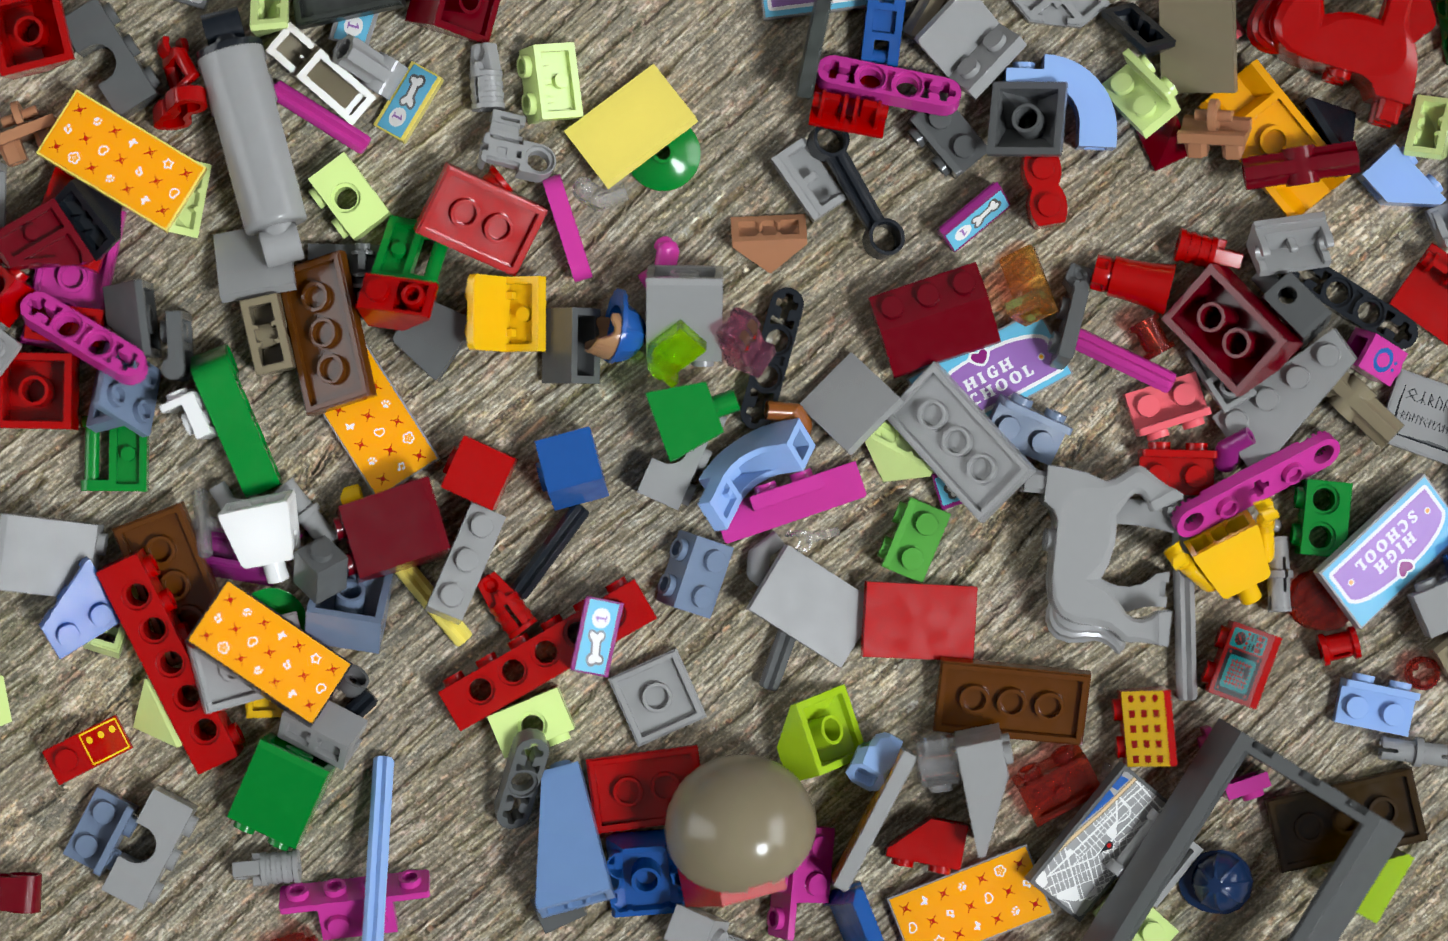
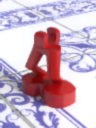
(182, 99)

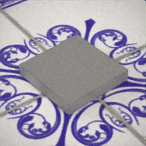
(244, 269)
(851, 403)
(657, 697)

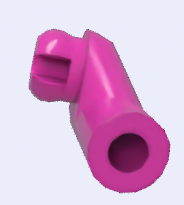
(666, 254)

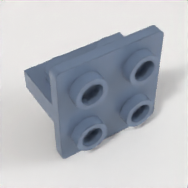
(122, 404)

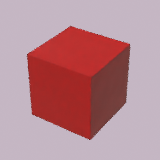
(478, 472)

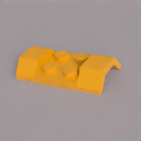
(1275, 126)

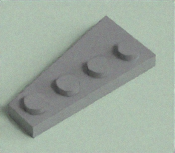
(1288, 396)

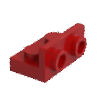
(1183, 470)

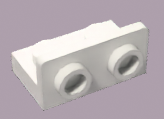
(196, 415)

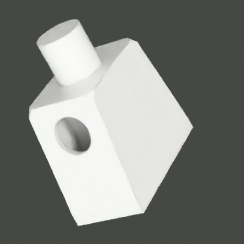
(264, 532)

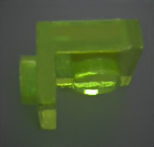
(673, 352)

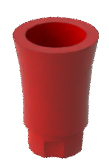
(1134, 281)

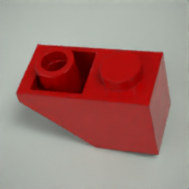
(395, 301)
(930, 842)

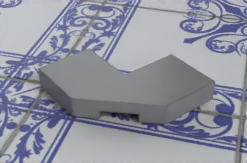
(1060, 12)

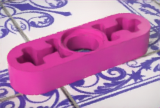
(567, 228)

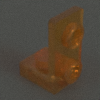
(1027, 286)

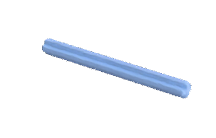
(378, 849)

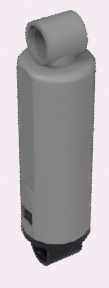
(252, 135)

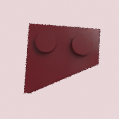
(42, 240)

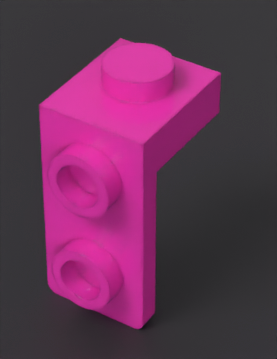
(1245, 786)

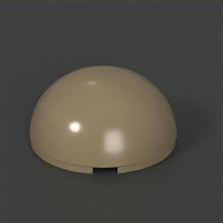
(739, 823)

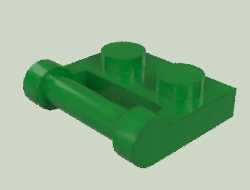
(401, 251)
(126, 461)

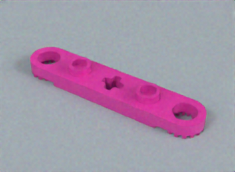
(1239, 491)

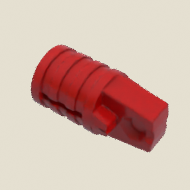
(1205, 250)
(499, 593)

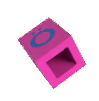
(1376, 356)

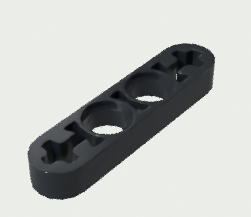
(1354, 299)
(780, 359)

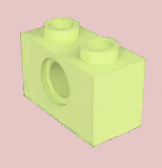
(344, 175)
(546, 705)

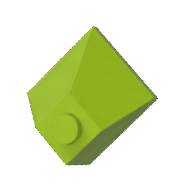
(819, 734)

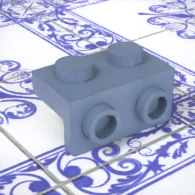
(694, 574)

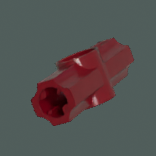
(1300, 165)

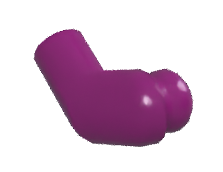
(1229, 449)

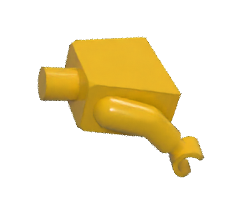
(1231, 554)

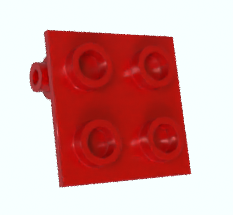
(847, 113)
(1425, 293)

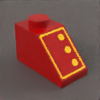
(87, 749)

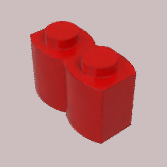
(1045, 200)

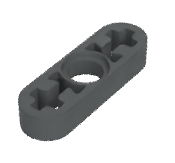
(516, 764)

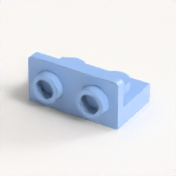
(1374, 705)

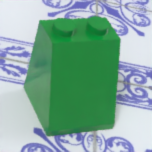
(280, 792)

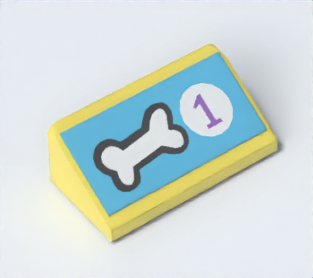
(409, 102)

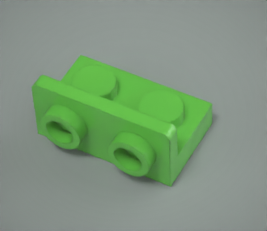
(914, 539)

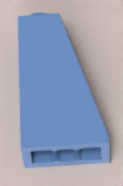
(570, 851)

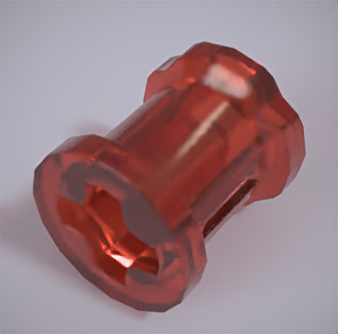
(1151, 336)

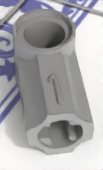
(374, 68)

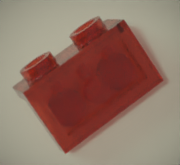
(1056, 783)

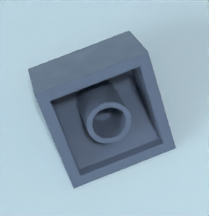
(352, 617)

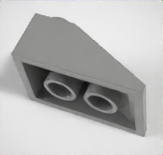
(984, 772)

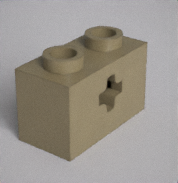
(268, 334)

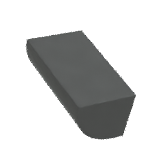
(565, 346)

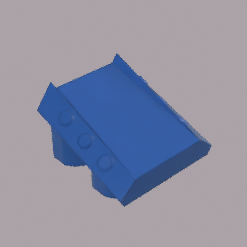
(642, 874)
(854, 914)

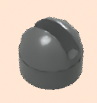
(361, 681)

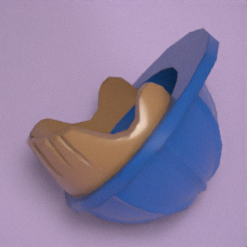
(619, 331)

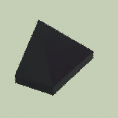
(1139, 29)
(1329, 121)
(92, 216)

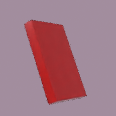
(480, 219)
(918, 620)
(637, 786)

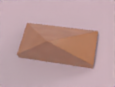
(769, 239)

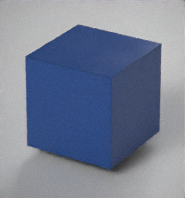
(570, 468)

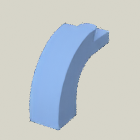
(1086, 95)
(749, 461)

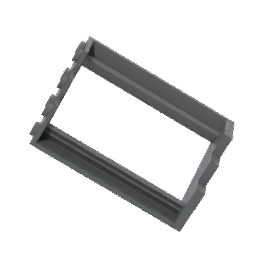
(1190, 808)

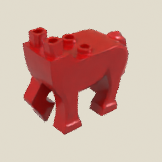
(1349, 47)

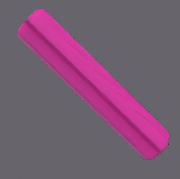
(321, 118)
(1125, 361)

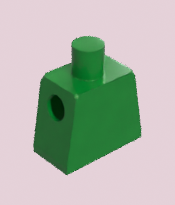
(689, 416)

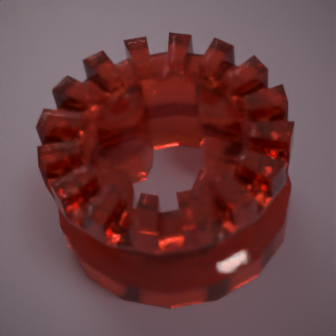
(1430, 680)

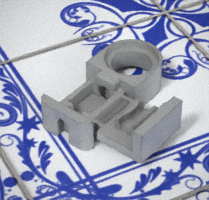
(505, 150)

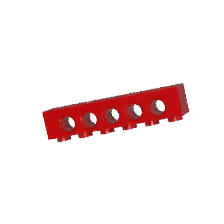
(117, 579)
(468, 709)

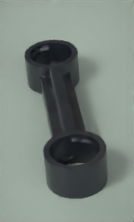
(857, 193)

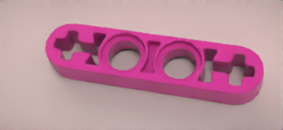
(889, 79)
(86, 335)

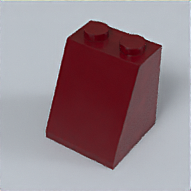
(392, 530)

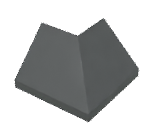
(1027, 119)
(133, 314)

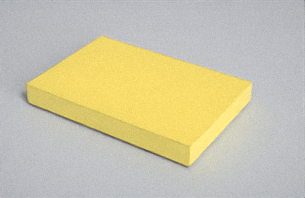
(631, 126)

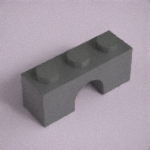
(130, 85)

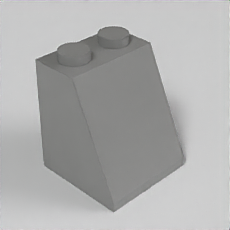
(686, 294)
(45, 552)

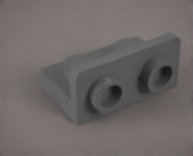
(949, 139)

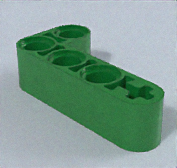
(234, 420)

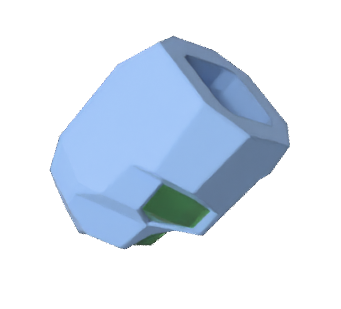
(874, 761)

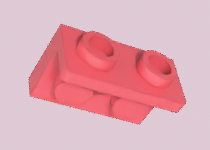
(1156, 411)

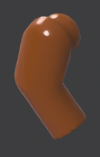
(784, 411)

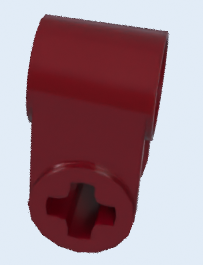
(21, 892)

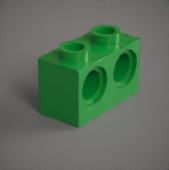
(1332, 519)

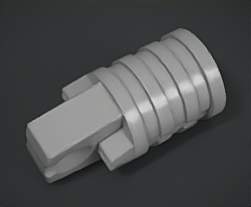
(486, 78)
(270, 868)

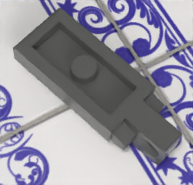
(1071, 313)

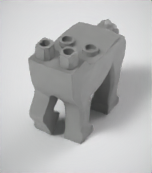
(1081, 547)

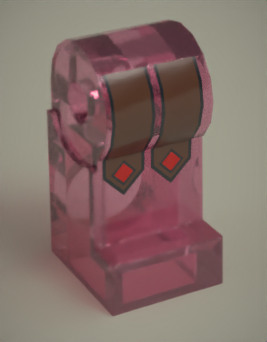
(744, 344)

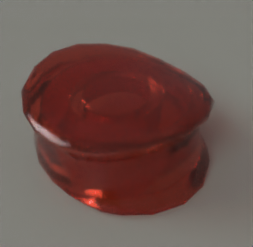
(1313, 604)

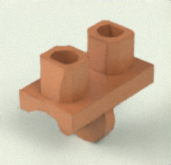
(1214, 127)
(12, 140)

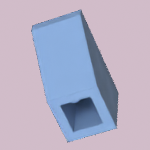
(1398, 182)

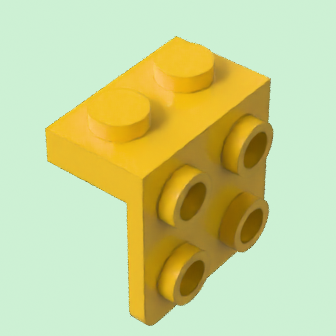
(506, 313)

